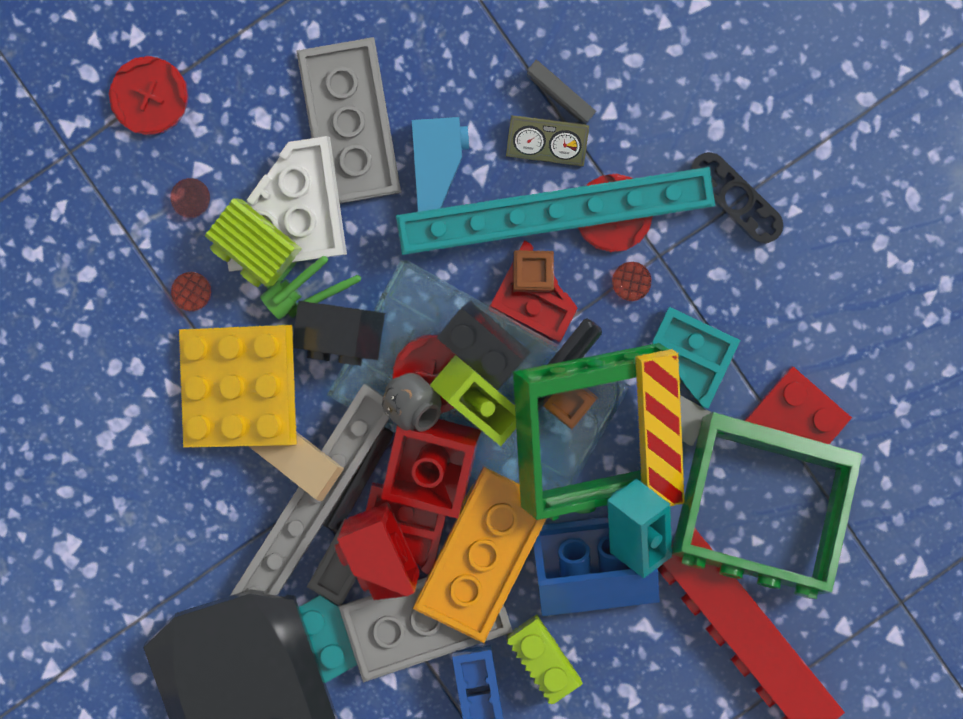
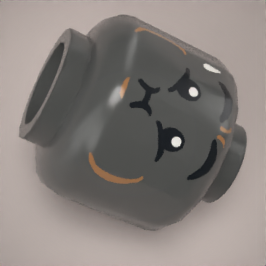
(411, 402)

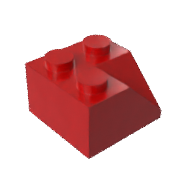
(432, 467)
(378, 553)

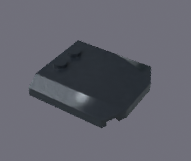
(239, 661)

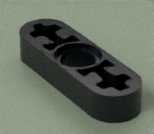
(765, 211)

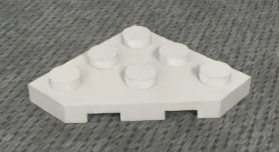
(302, 199)

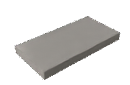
(350, 107)
(394, 636)

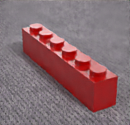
(753, 638)

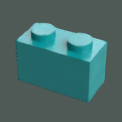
(639, 528)

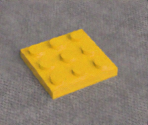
(237, 386)

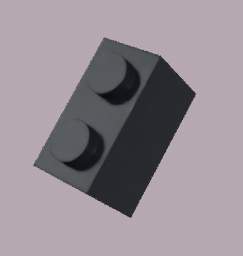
(338, 331)
(483, 345)

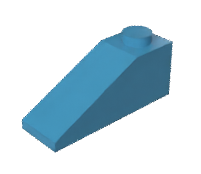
(437, 158)

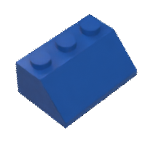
(581, 573)

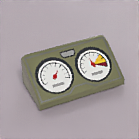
(547, 140)

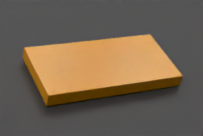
(480, 557)

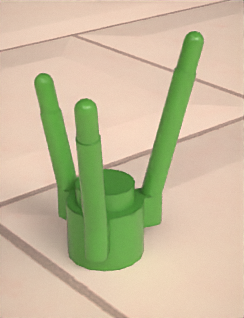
(283, 296)

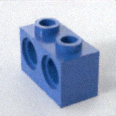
(477, 683)

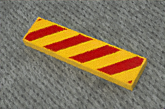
(660, 424)

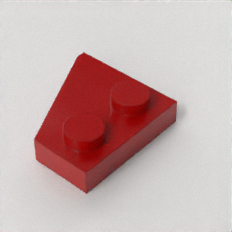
(539, 311)
(800, 409)
(419, 527)

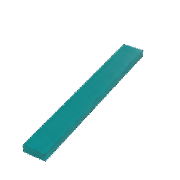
(555, 210)

